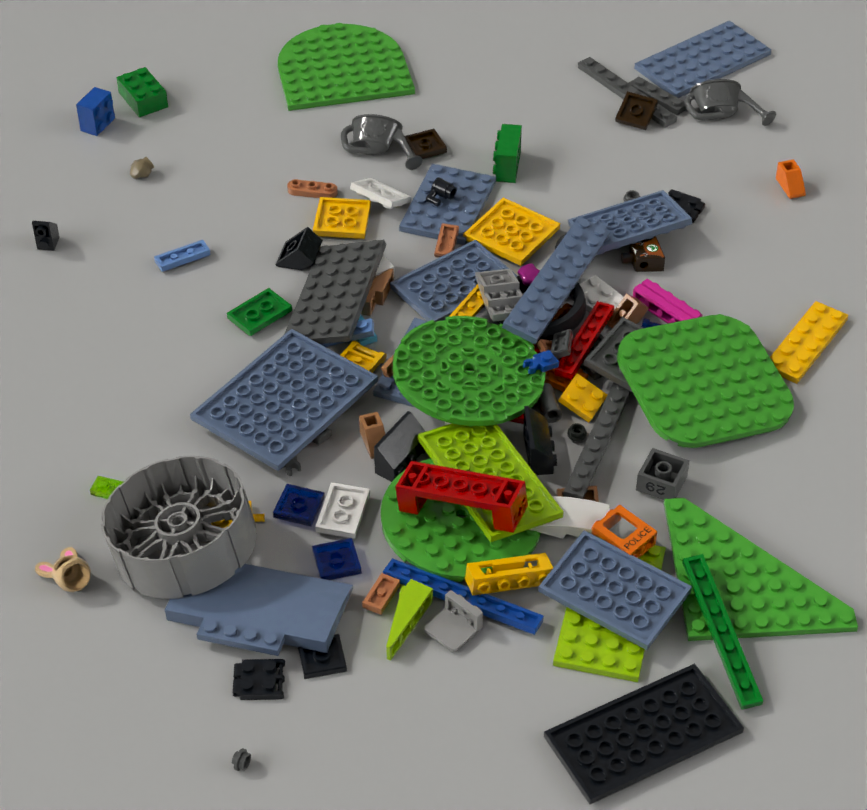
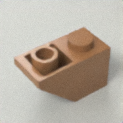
(371, 431)

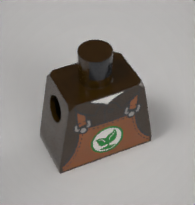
(645, 256)

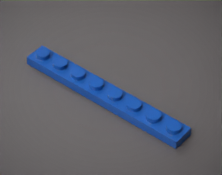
(489, 605)

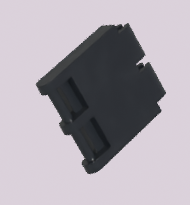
(690, 204)
(257, 679)

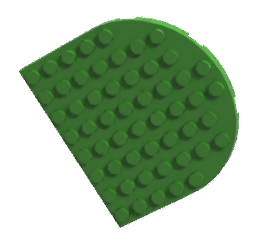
(342, 66)

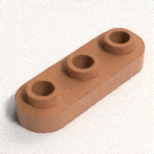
(312, 189)

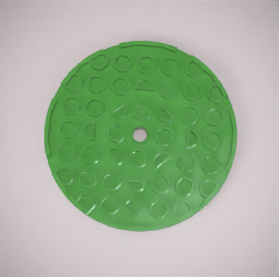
(433, 375)
(441, 540)

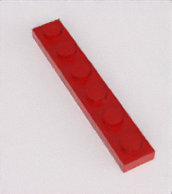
(585, 340)

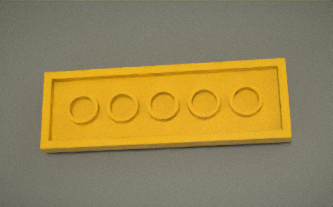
(807, 341)

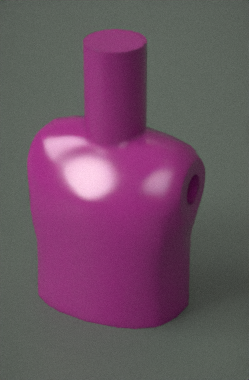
(528, 273)

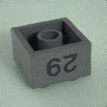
(662, 475)

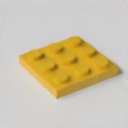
(342, 218)

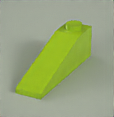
(411, 606)

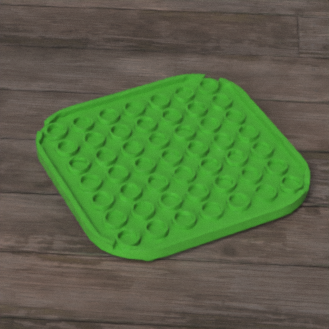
(704, 381)

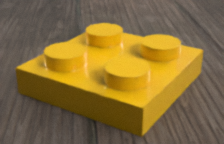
(582, 398)

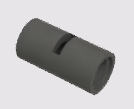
(549, 405)

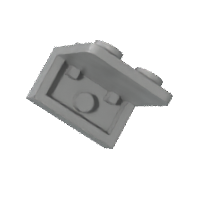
(455, 623)

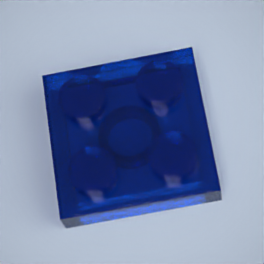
(298, 505)
(336, 559)

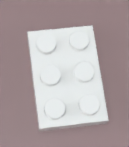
(380, 193)
(597, 290)
(342, 510)

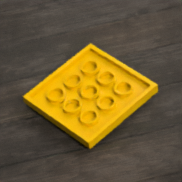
(512, 231)

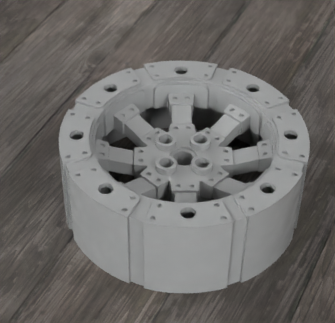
(167, 505)

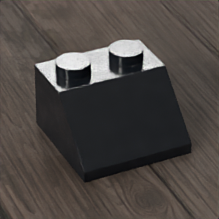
(300, 250)

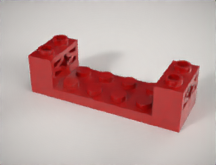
(426, 481)

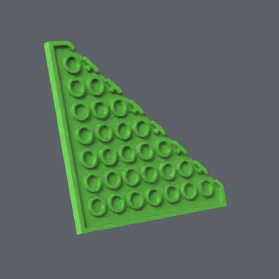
(755, 587)

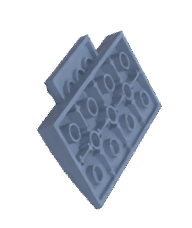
(264, 610)

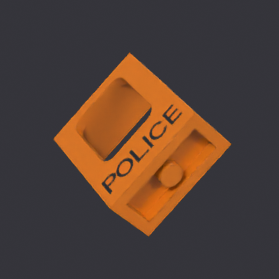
(636, 543)

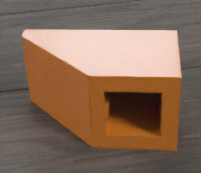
(790, 178)

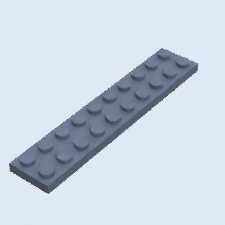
(556, 280)

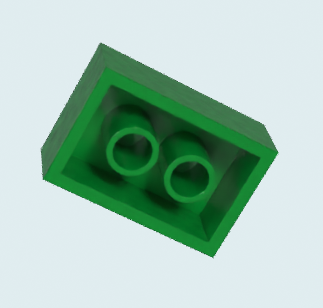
(142, 92)
(507, 153)

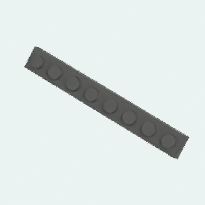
(620, 88)

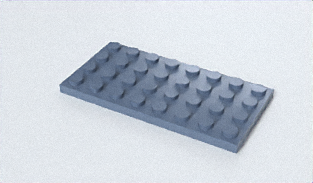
(702, 58)

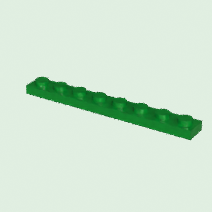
(722, 632)

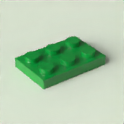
(259, 312)

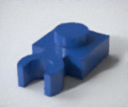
(543, 361)

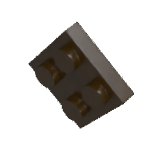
(636, 110)
(426, 143)

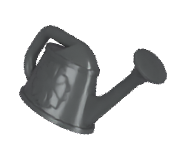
(720, 100)
(374, 136)

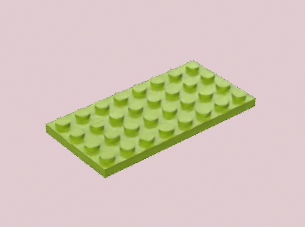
(491, 453)
(597, 650)

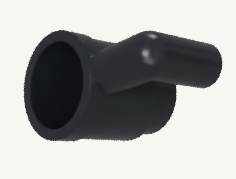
(441, 188)

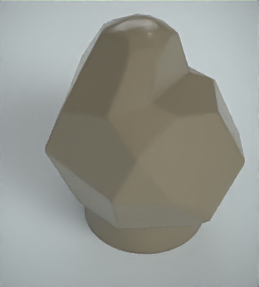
(141, 168)

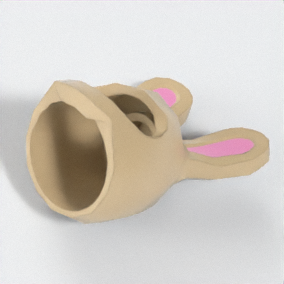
(68, 571)

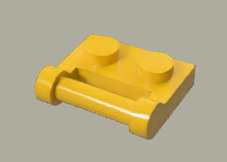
(364, 356)

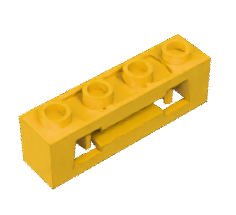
(507, 574)

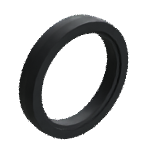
(568, 321)

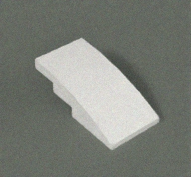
(577, 517)

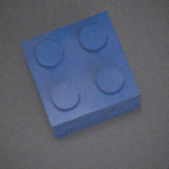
(95, 111)

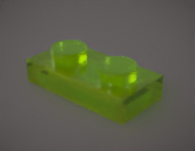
(104, 487)

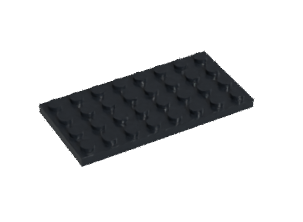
(642, 733)

